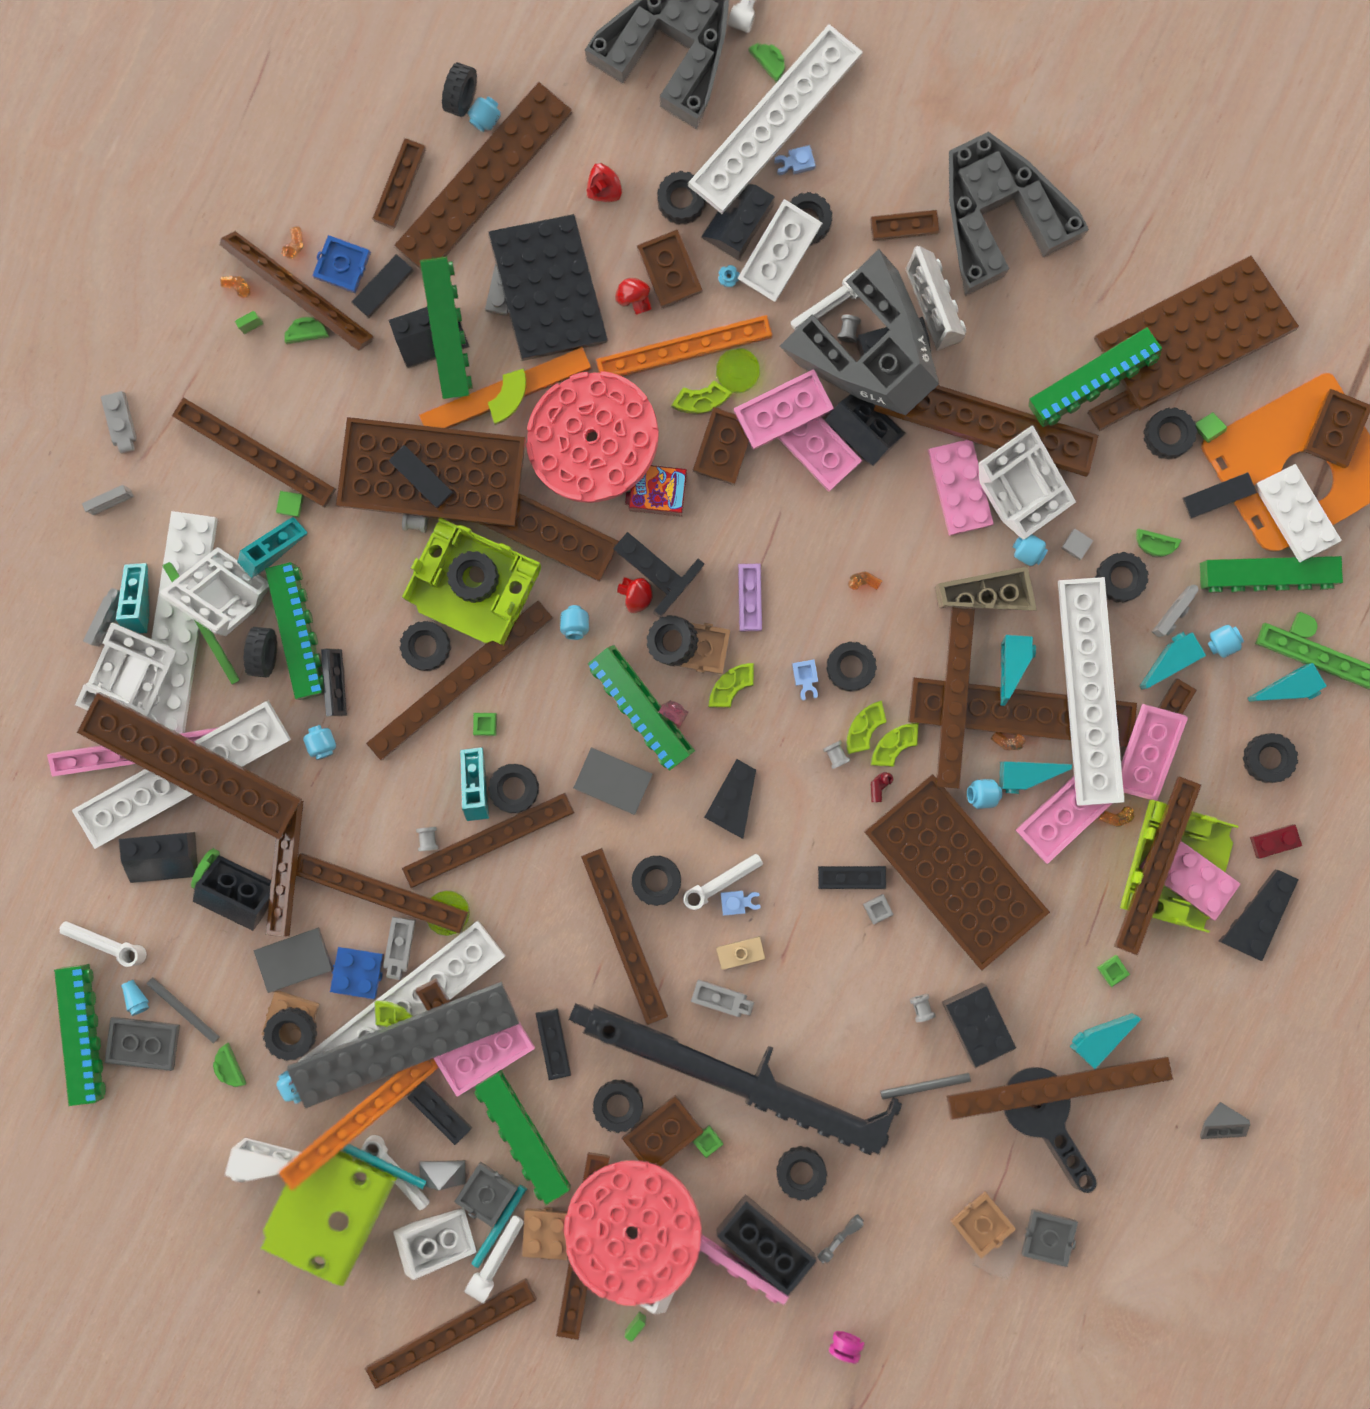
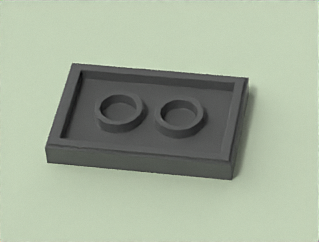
(613, 781)
(293, 960)
(142, 1043)

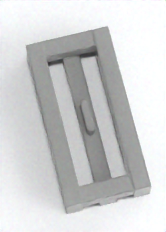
(107, 500)

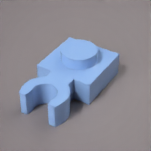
(799, 160)
(805, 675)
(735, 902)

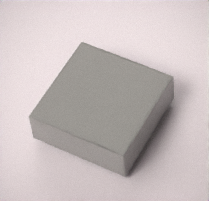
(1077, 544)
(878, 909)

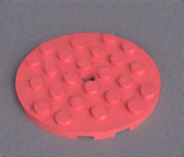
(597, 468)
(667, 1238)

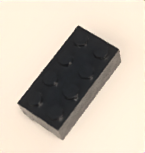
(766, 1245)

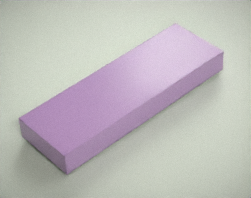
(750, 597)

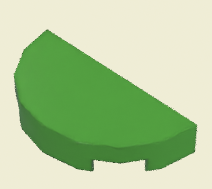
(770, 59)
(305, 330)
(1156, 544)
(203, 866)
(227, 1068)

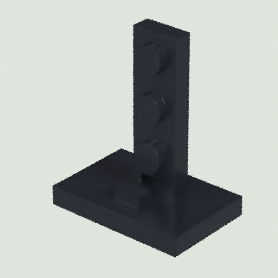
(656, 570)

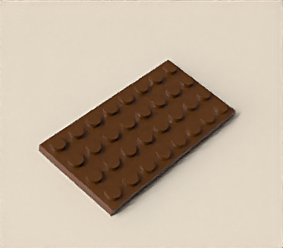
(1203, 330)
(474, 465)
(957, 872)

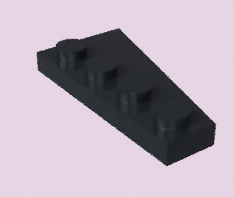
(1261, 916)

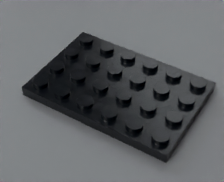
(547, 287)

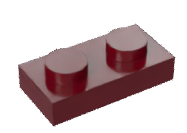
(1276, 841)

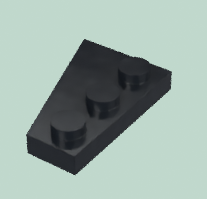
(733, 799)

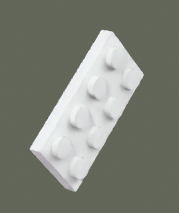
(780, 250)
(1297, 513)

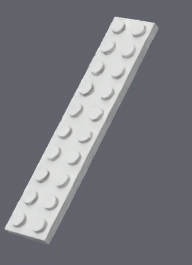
(775, 119)
(188, 542)
(1090, 691)
(148, 794)
(454, 968)

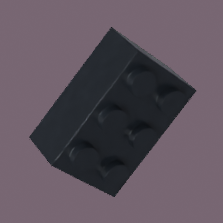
(979, 1025)

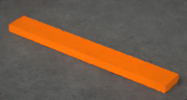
(686, 347)
(536, 380)
(354, 1123)

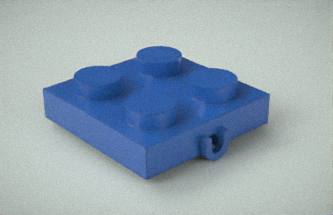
(341, 264)
(357, 973)

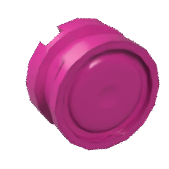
(846, 1347)

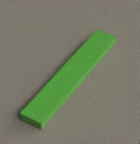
(208, 635)
(1311, 652)

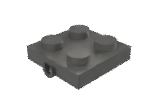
(486, 1194)
(1049, 1238)

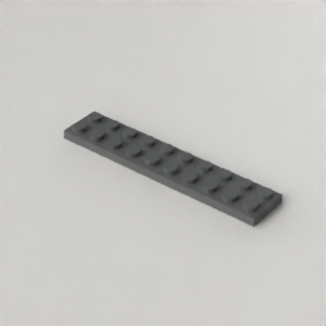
(403, 1045)

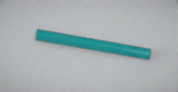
(385, 1166)
(499, 1225)

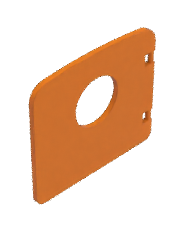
(1273, 434)

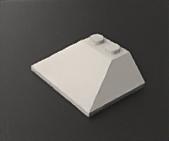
(1024, 484)
(217, 592)
(128, 670)

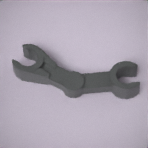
(853, 1226)

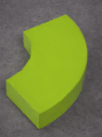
(510, 396)
(701, 400)
(730, 684)
(863, 727)
(893, 743)
(389, 1013)

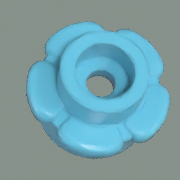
(724, 280)

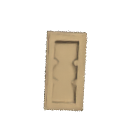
(740, 952)

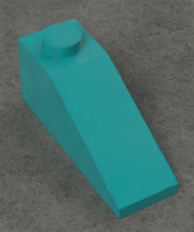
(270, 547)
(134, 598)
(1175, 656)
(1015, 658)
(1298, 684)
(1026, 775)
(474, 785)
(1100, 1041)

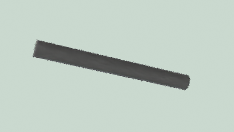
(183, 1010)
(925, 1086)

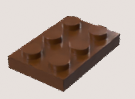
(669, 268)
(1337, 428)
(722, 447)
(663, 1133)

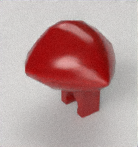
(603, 184)
(634, 292)
(637, 593)

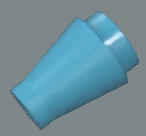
(134, 998)

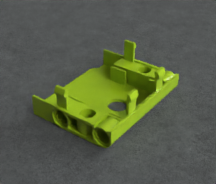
(482, 620)
(1203, 835)
(300, 1220)

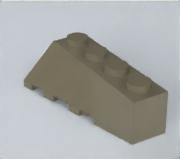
(995, 590)

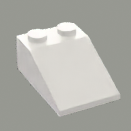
(257, 1160)
(434, 1242)

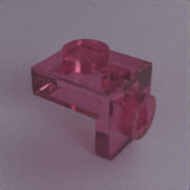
(674, 712)

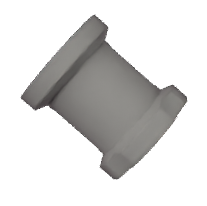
(849, 328)
(414, 522)
(836, 754)
(427, 839)
(922, 1008)

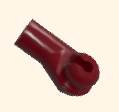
(878, 784)

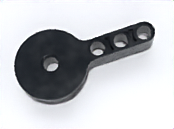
(1048, 1122)

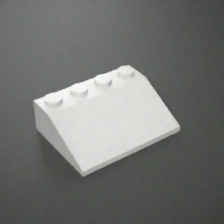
(934, 298)

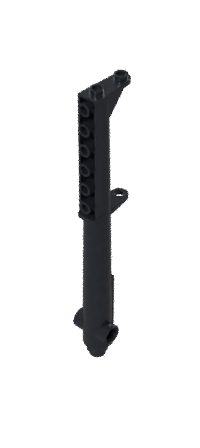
(757, 1088)

